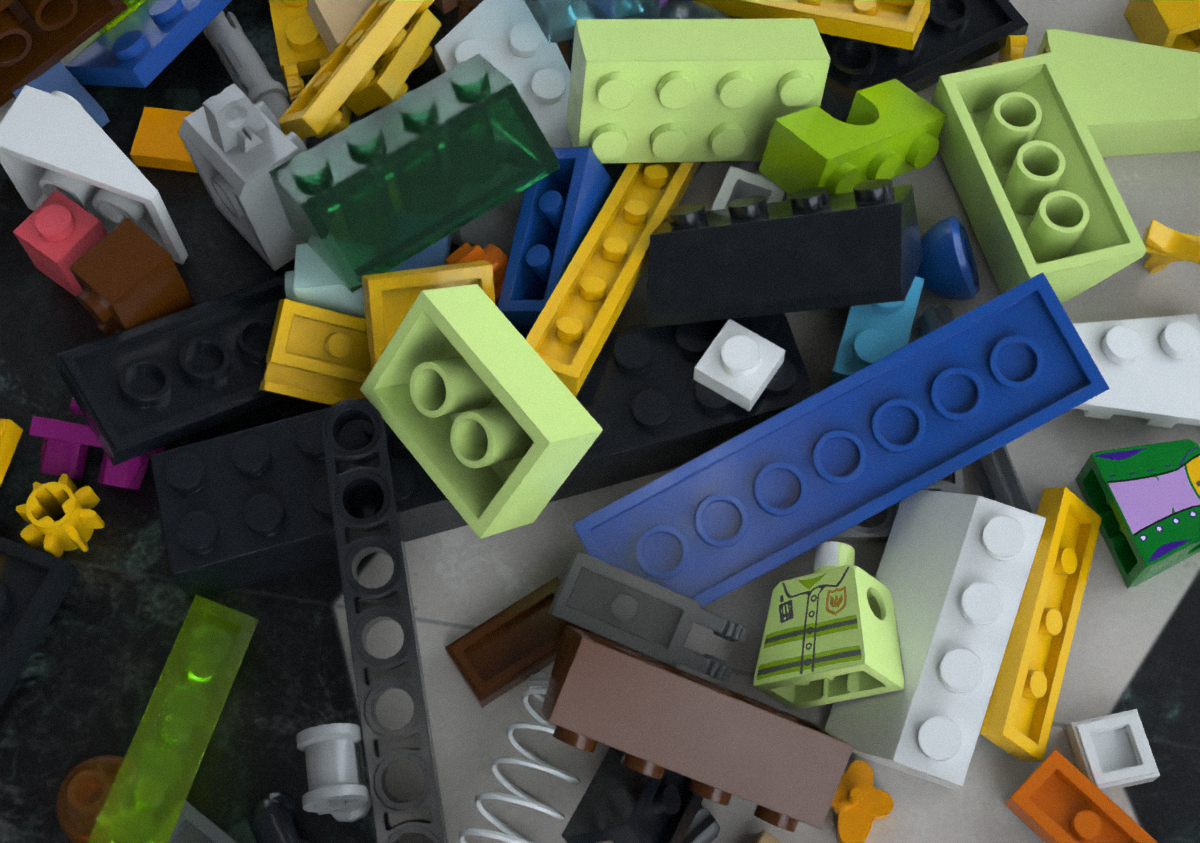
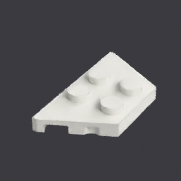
(516, 46)

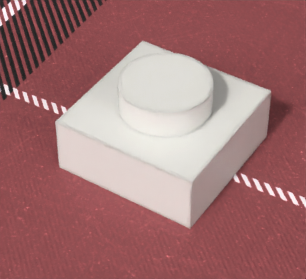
(739, 364)

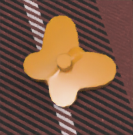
(859, 803)

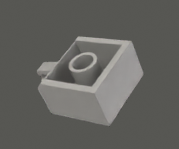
(234, 151)

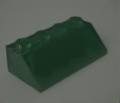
(414, 171)

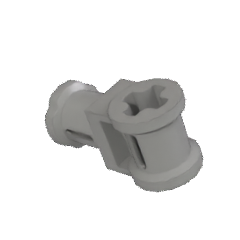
(335, 771)

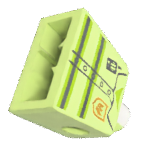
(829, 635)

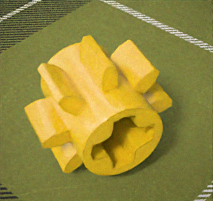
(47, 504)

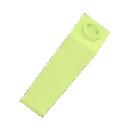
(1130, 92)

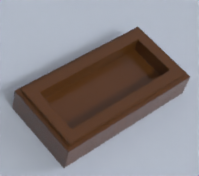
(510, 645)

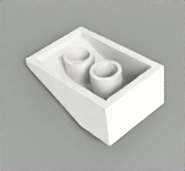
(57, 145)

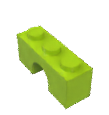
(883, 137)

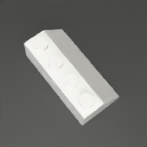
(956, 591)

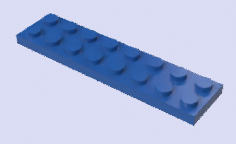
(851, 448)

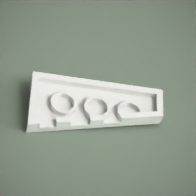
(1148, 367)

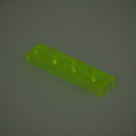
(176, 726)

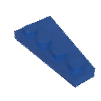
(144, 43)

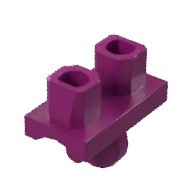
(66, 451)

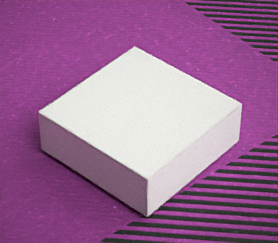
(1113, 750)

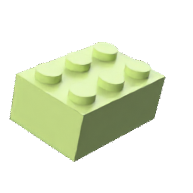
(479, 409)

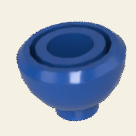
(949, 261)

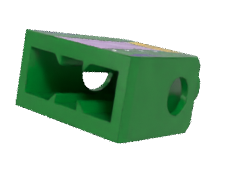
(1146, 505)

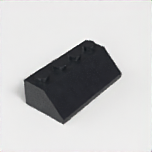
(784, 254)

